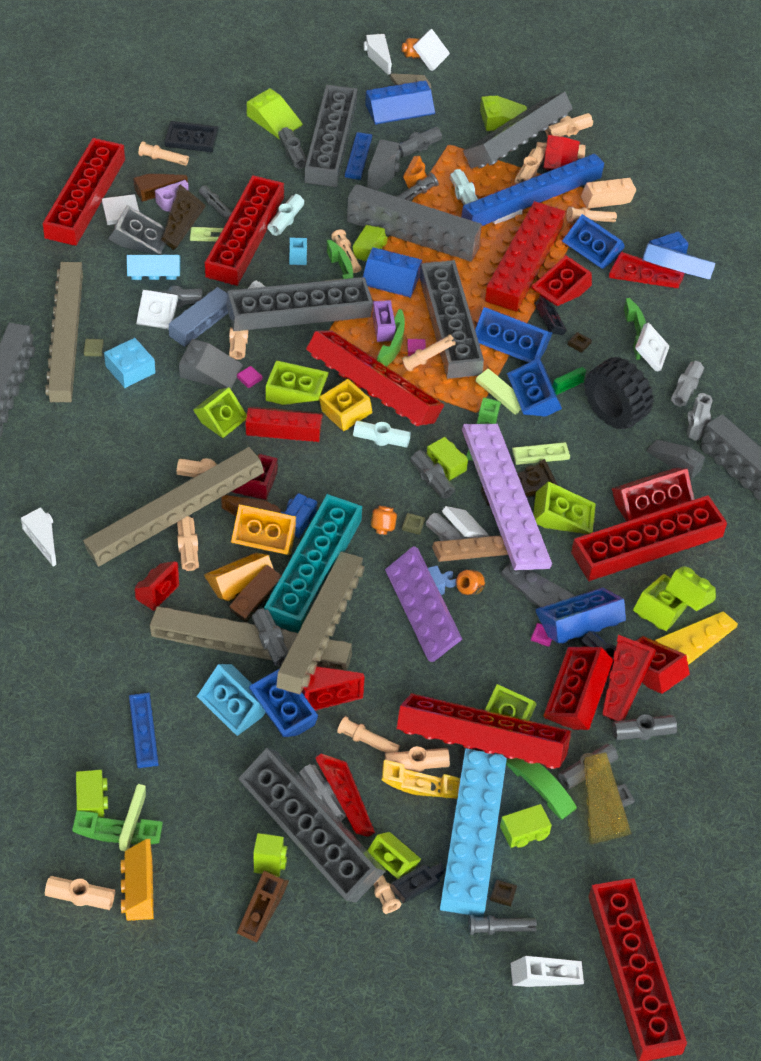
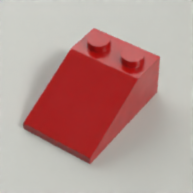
(564, 282)
(666, 667)
(333, 687)

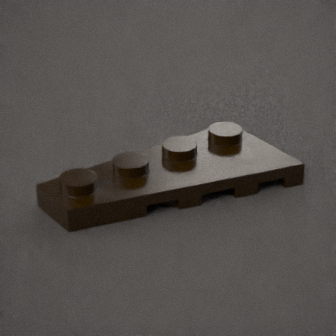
(181, 217)
(532, 479)

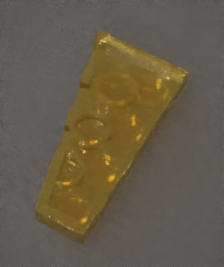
(606, 812)

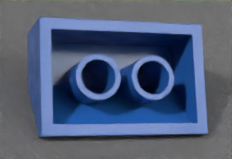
(593, 242)
(392, 272)
(534, 389)
(287, 710)

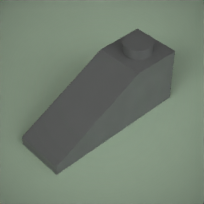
(677, 456)

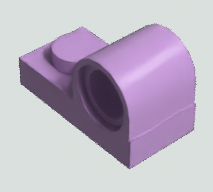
(165, 195)

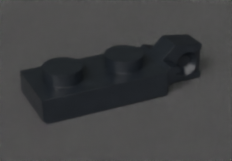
(550, 316)
(417, 881)

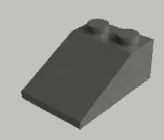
(383, 164)
(138, 232)
(208, 365)

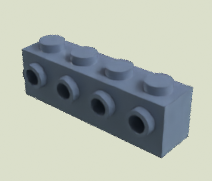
(199, 317)

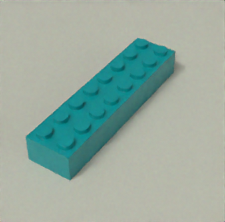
(312, 562)

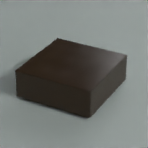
(579, 342)
(503, 893)

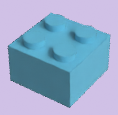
(129, 362)

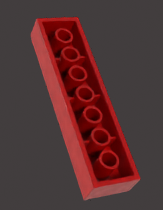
(84, 192)
(244, 230)
(525, 256)
(375, 377)
(648, 538)
(484, 730)
(637, 970)

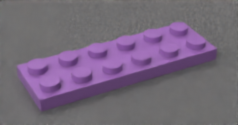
(423, 604)

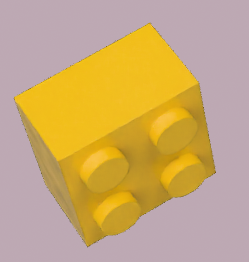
(345, 404)

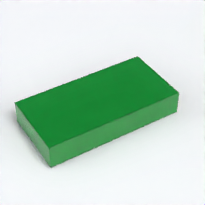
(569, 380)

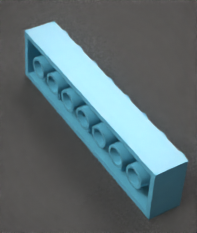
(473, 833)

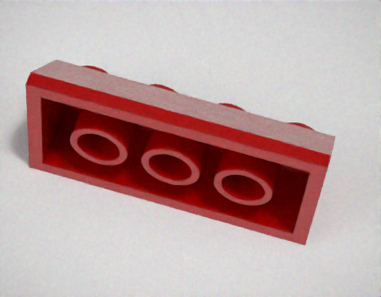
(283, 424)
(653, 493)
(578, 687)

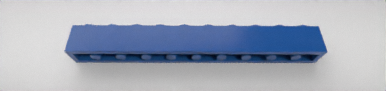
(535, 189)

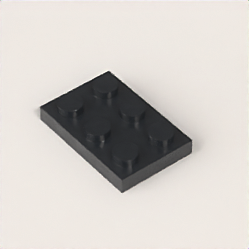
(191, 136)

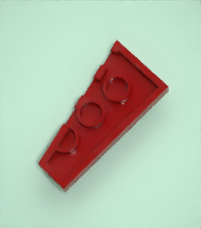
(638, 270)
(628, 672)
(346, 791)

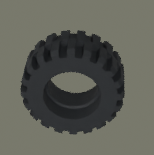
(619, 393)

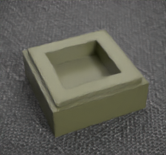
(93, 347)
(413, 523)

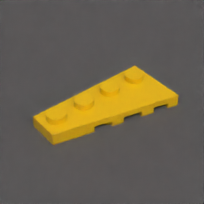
(699, 636)

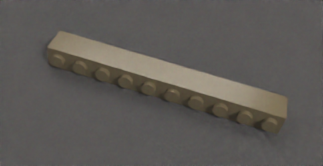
(65, 332)
(173, 506)
(320, 623)
(233, 636)

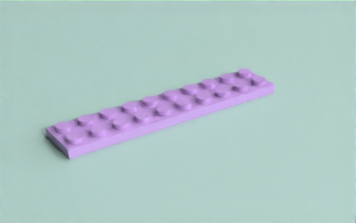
(506, 497)

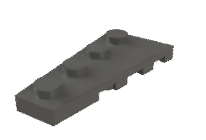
(535, 587)

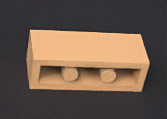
(608, 193)

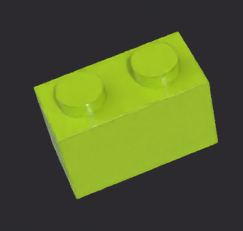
(369, 238)
(448, 457)
(90, 792)
(525, 826)
(269, 854)
(393, 855)

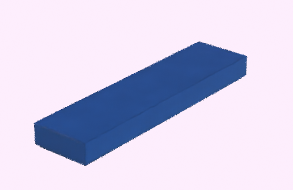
(358, 156)
(143, 730)

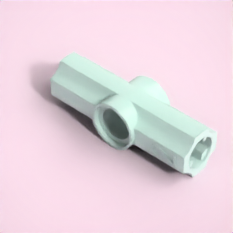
(463, 188)
(286, 214)
(381, 433)

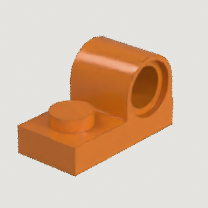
(415, 172)

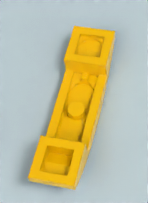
(419, 783)

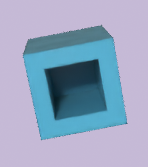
(298, 251)

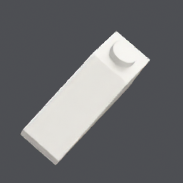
(378, 51)
(39, 529)
(541, 971)

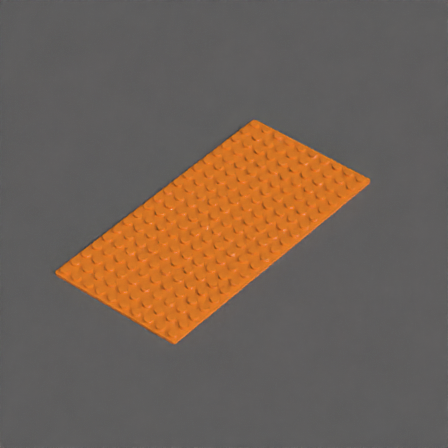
(473, 275)

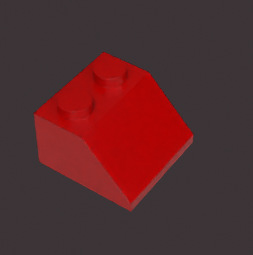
(560, 152)
(158, 585)

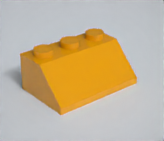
(264, 529)
(234, 577)
(138, 882)

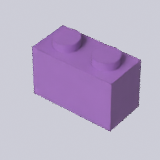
(383, 320)

